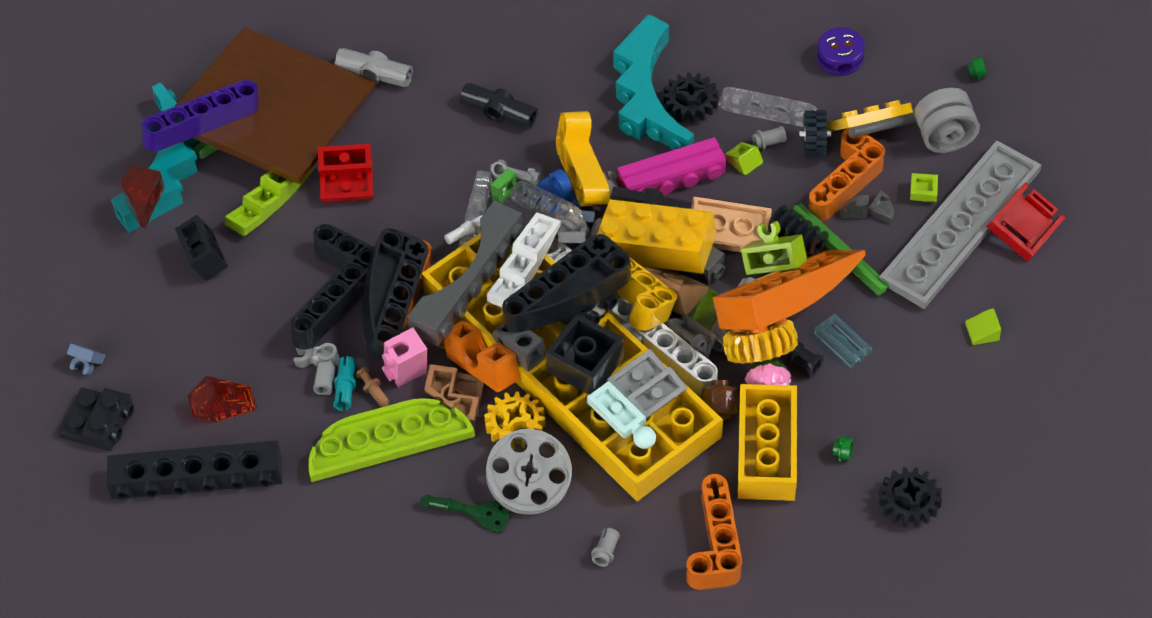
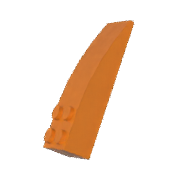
(783, 292)

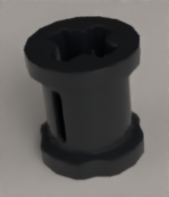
(805, 360)

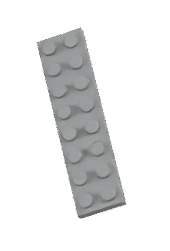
(958, 225)

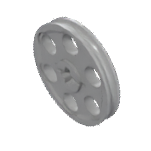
(519, 461)

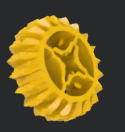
(755, 347)

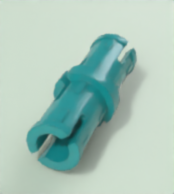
(344, 383)

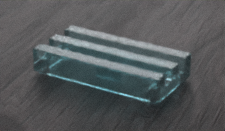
(839, 343)

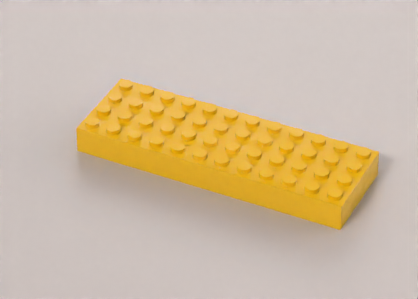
(681, 427)

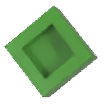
(503, 185)

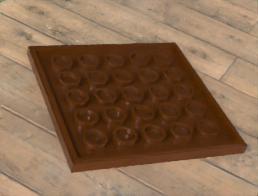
(299, 103)

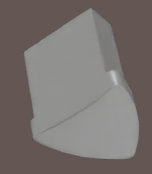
(575, 235)

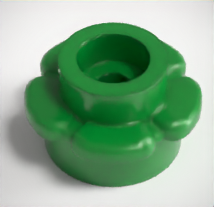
(977, 68)
(843, 448)

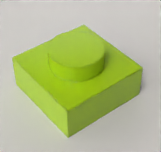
(924, 187)

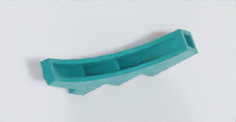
(642, 109)
(174, 164)

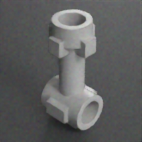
(529, 176)

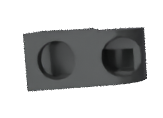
(526, 345)

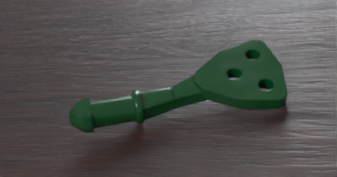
(479, 512)

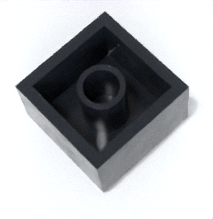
(585, 354)

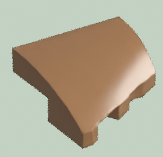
(455, 390)

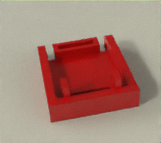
(1027, 218)

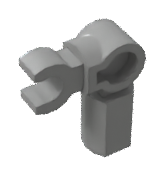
(326, 360)

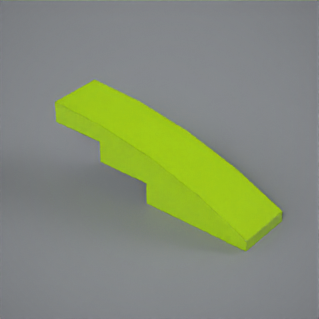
(262, 202)

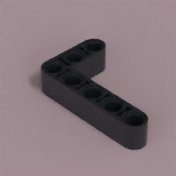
(340, 292)

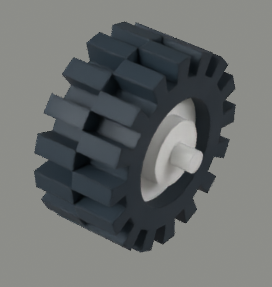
(815, 133)

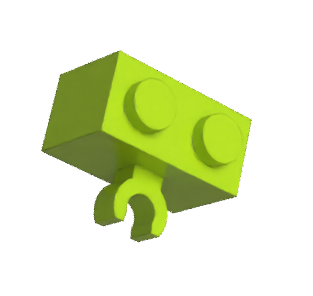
(773, 252)

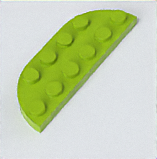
(386, 435)

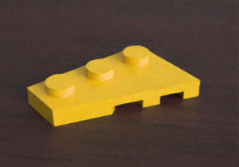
(870, 114)

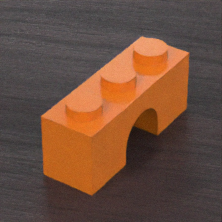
(491, 365)

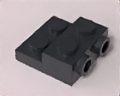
(97, 418)

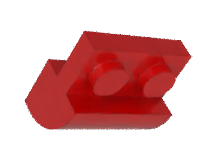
(346, 173)

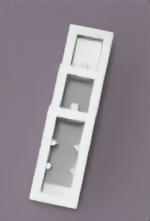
(525, 258)

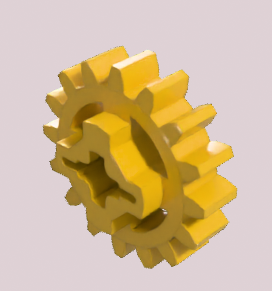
(513, 416)

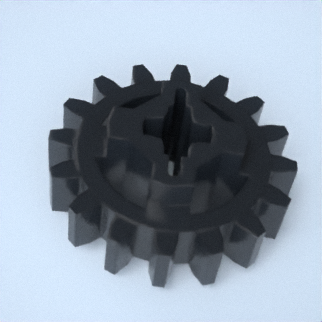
(690, 97)
(912, 488)

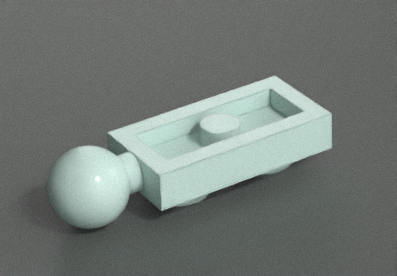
(621, 415)

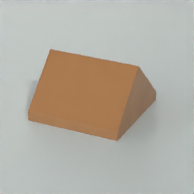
(688, 290)

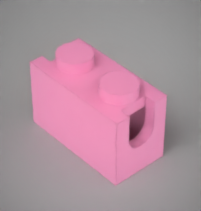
(404, 357)

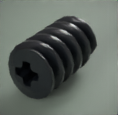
(795, 225)

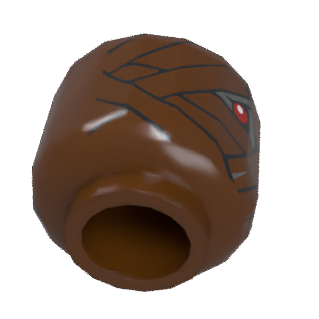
(721, 398)

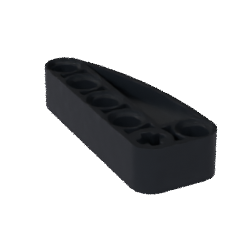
(386, 281)
(569, 285)

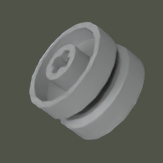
(946, 120)

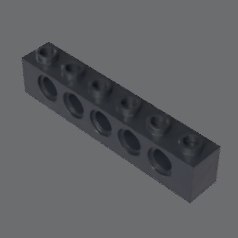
(182, 462)

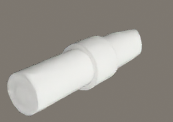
(464, 230)

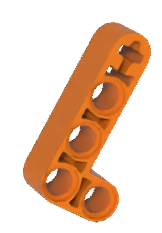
(862, 164)
(717, 530)

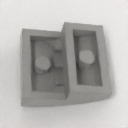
(648, 383)

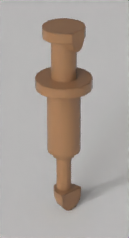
(372, 387)

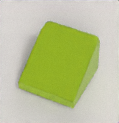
(744, 157)
(984, 327)

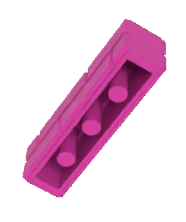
(675, 168)

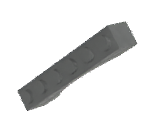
(437, 312)

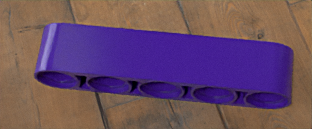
(199, 115)

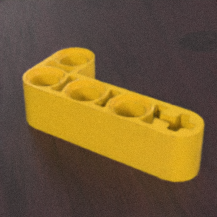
(579, 159)
(649, 297)

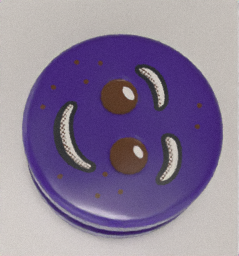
(840, 51)

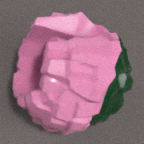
(768, 373)

